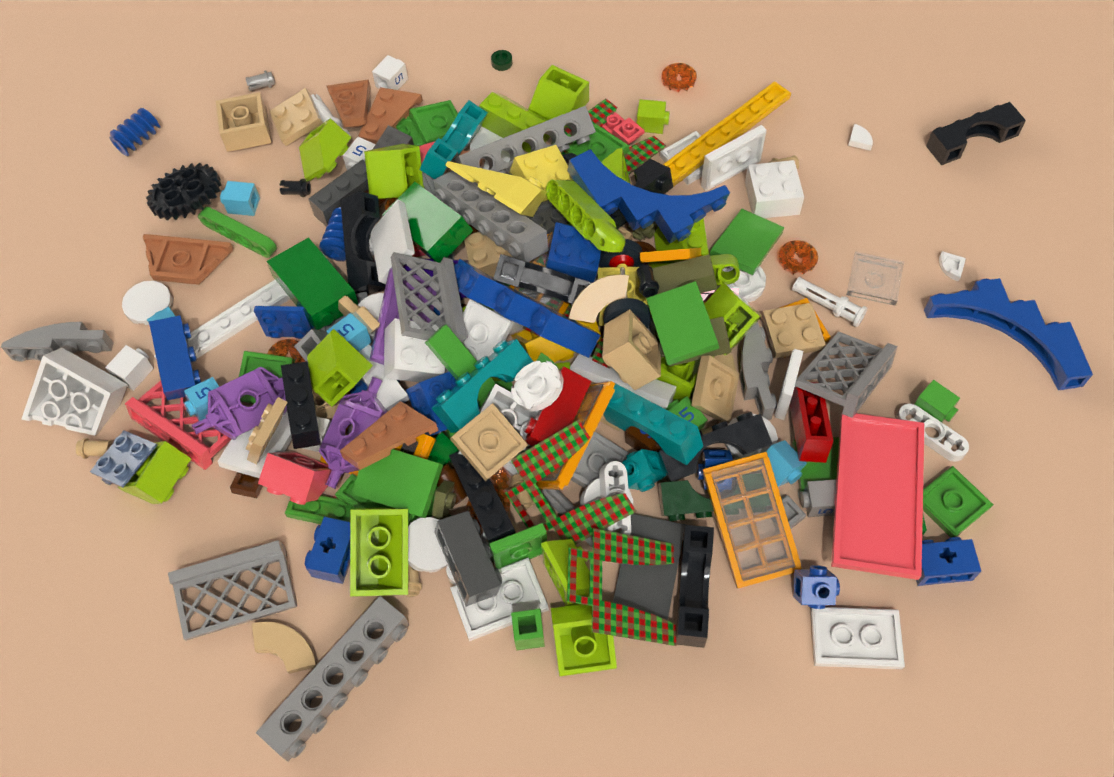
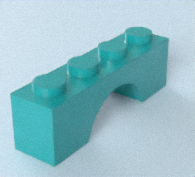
(454, 141)
(460, 404)
(673, 434)

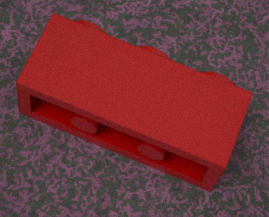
(561, 411)
(811, 426)

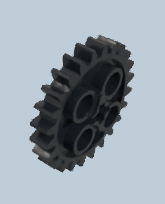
(183, 191)

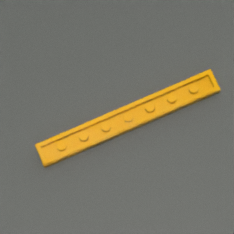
(727, 130)

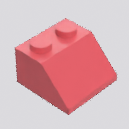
(294, 476)

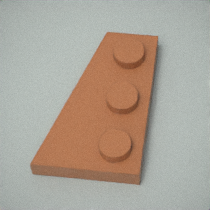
(351, 101)
(388, 109)
(391, 430)

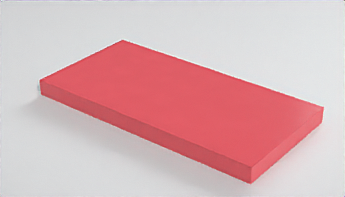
(879, 496)

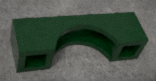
(680, 499)

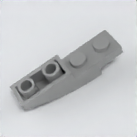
(46, 339)
(753, 371)

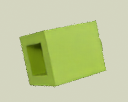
(652, 116)

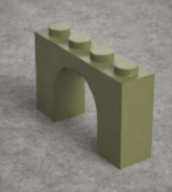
(685, 272)

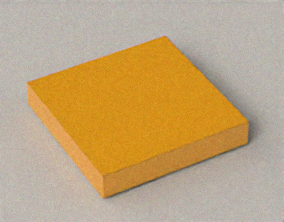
(667, 255)

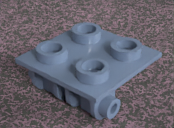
(123, 459)

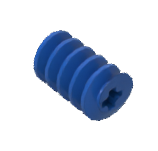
(132, 130)
(333, 239)

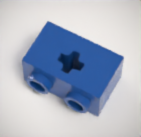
(335, 563)
(961, 564)

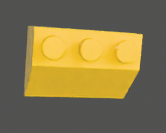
(536, 344)

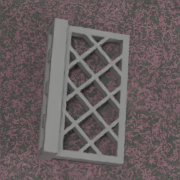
(445, 301)
(864, 378)
(226, 566)

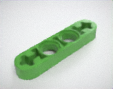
(237, 232)

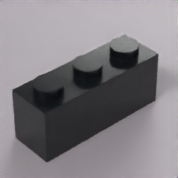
(300, 405)

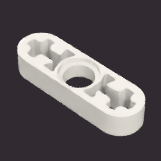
(953, 437)
(607, 481)

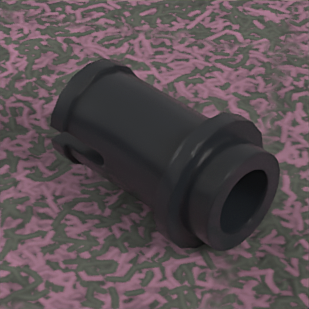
(296, 187)
(648, 285)

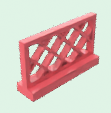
(168, 430)

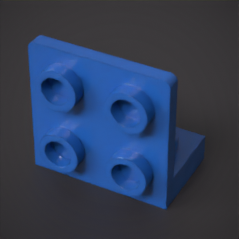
(283, 321)
(424, 396)

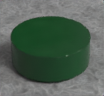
(501, 60)

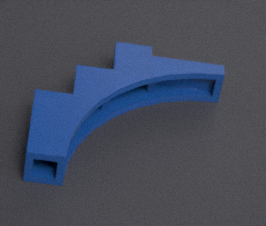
(640, 207)
(524, 310)
(1051, 344)

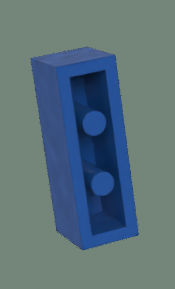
(174, 356)

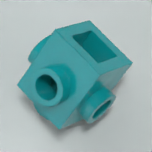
(643, 469)

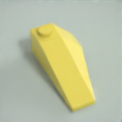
(513, 191)

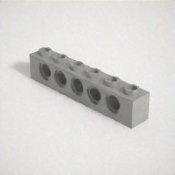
(577, 120)
(491, 217)
(318, 682)

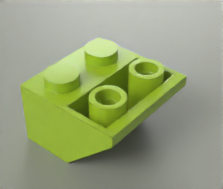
(559, 93)
(322, 148)
(393, 169)
(737, 313)
(335, 367)

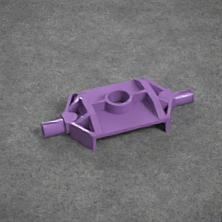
(357, 409)
(228, 413)

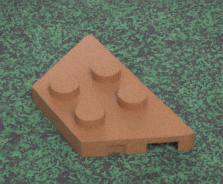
(183, 258)

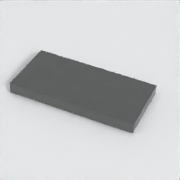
(650, 586)

